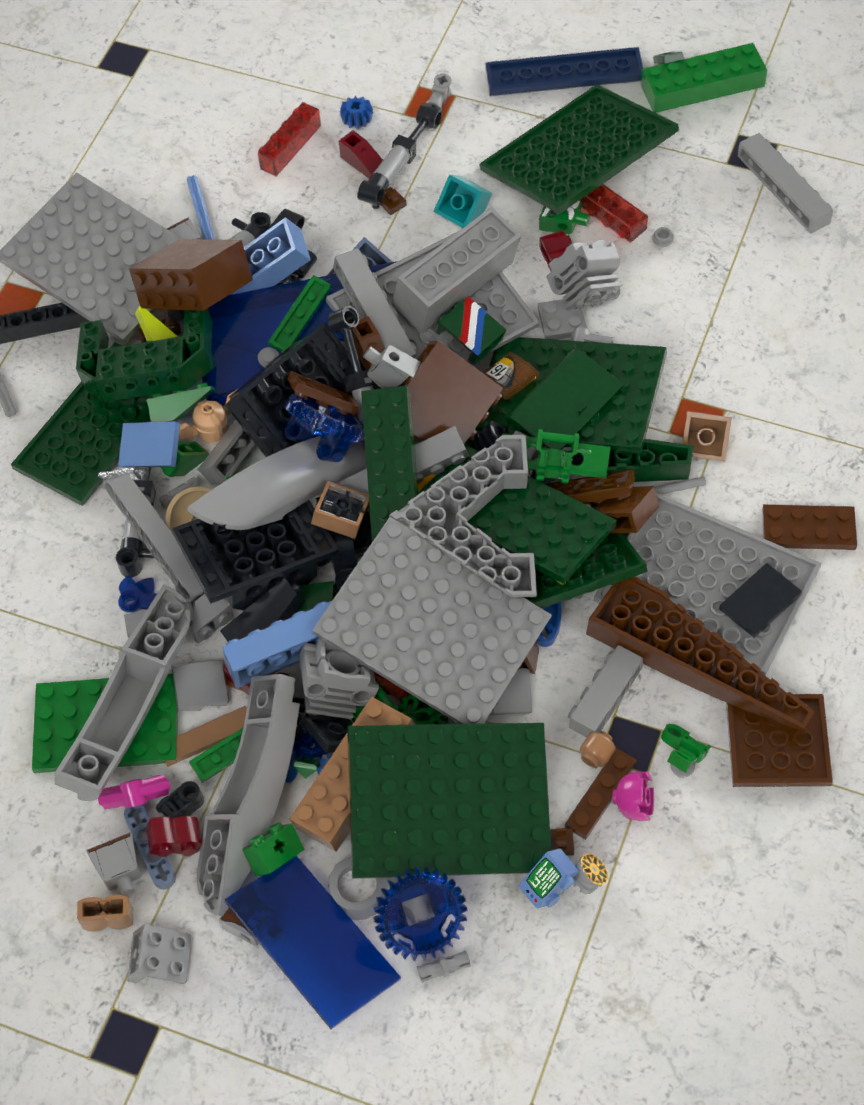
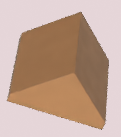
(708, 435)

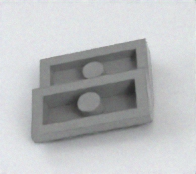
(199, 685)

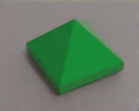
(306, 766)

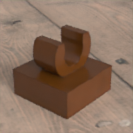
(393, 201)
(562, 839)

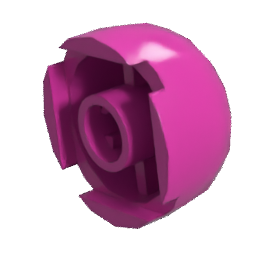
(634, 796)

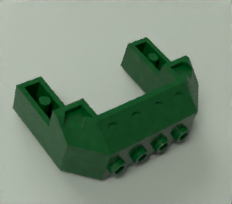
(145, 366)

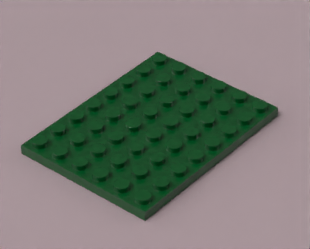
(578, 148)
(625, 417)
(447, 799)

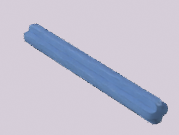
(200, 208)

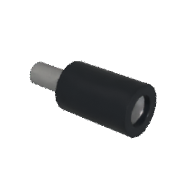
(302, 271)

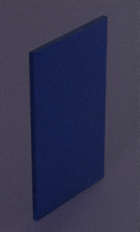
(313, 941)

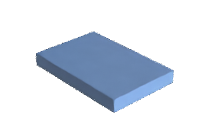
(149, 444)

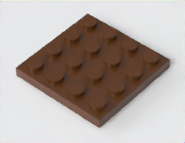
(776, 754)

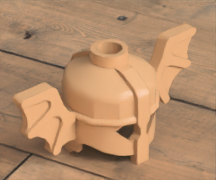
(208, 421)

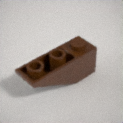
(365, 336)

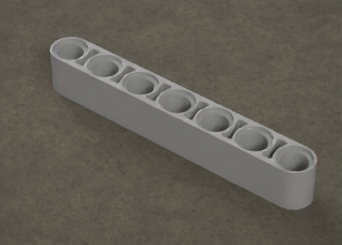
(154, 534)

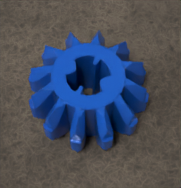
(356, 112)

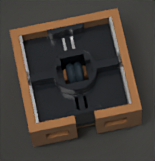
(340, 509)

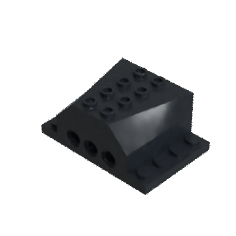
(262, 399)
(253, 560)

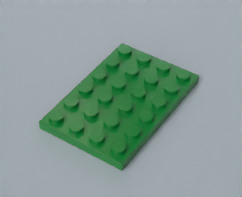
(65, 708)

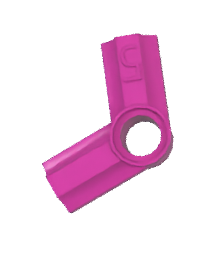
(134, 792)

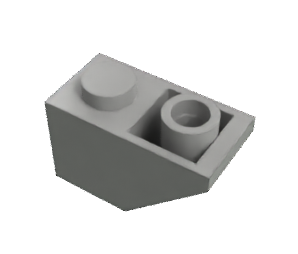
(209, 617)

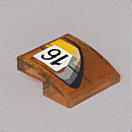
(511, 374)

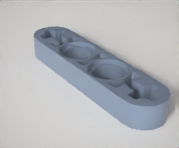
(144, 848)

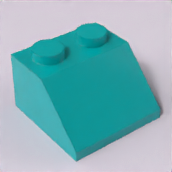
(462, 200)

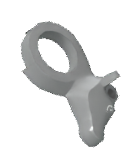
(415, 909)

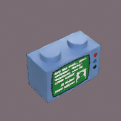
(549, 878)

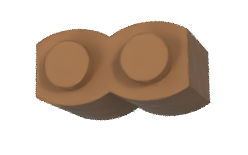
(98, 914)

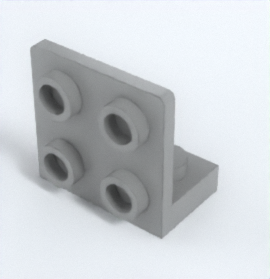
(516, 697)
(159, 954)

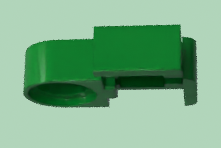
(687, 747)

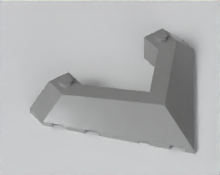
(445, 508)

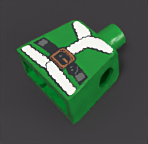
(566, 221)

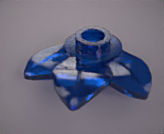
(140, 592)

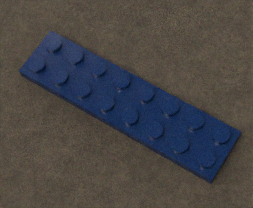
(564, 71)

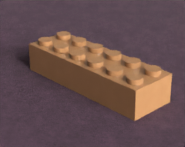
(326, 806)

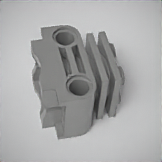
(585, 274)
(334, 681)

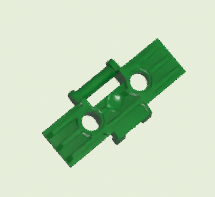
(557, 463)

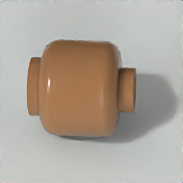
(597, 749)

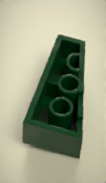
(656, 463)

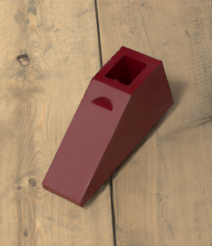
(359, 153)

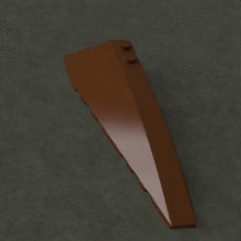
(683, 649)

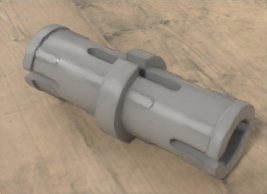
(443, 966)

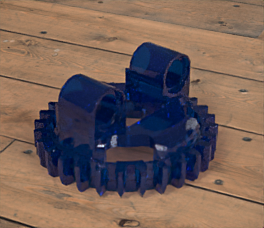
(333, 427)
(425, 935)

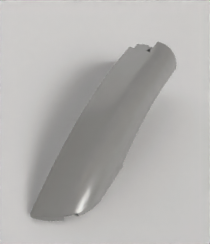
(275, 486)
(126, 697)
(250, 791)

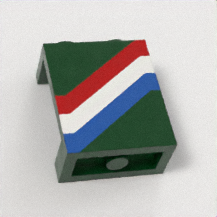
(472, 328)

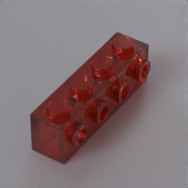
(289, 139)
(615, 213)

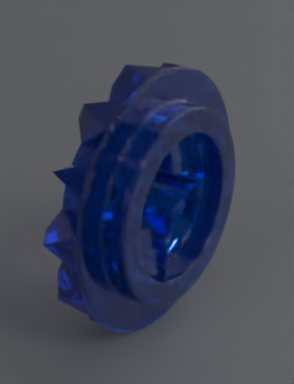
(303, 745)

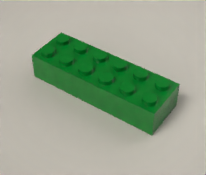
(703, 77)

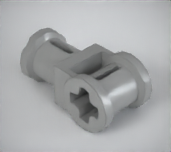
(440, 91)

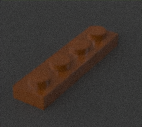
(600, 794)

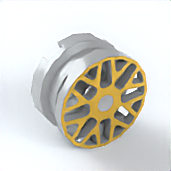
(591, 874)

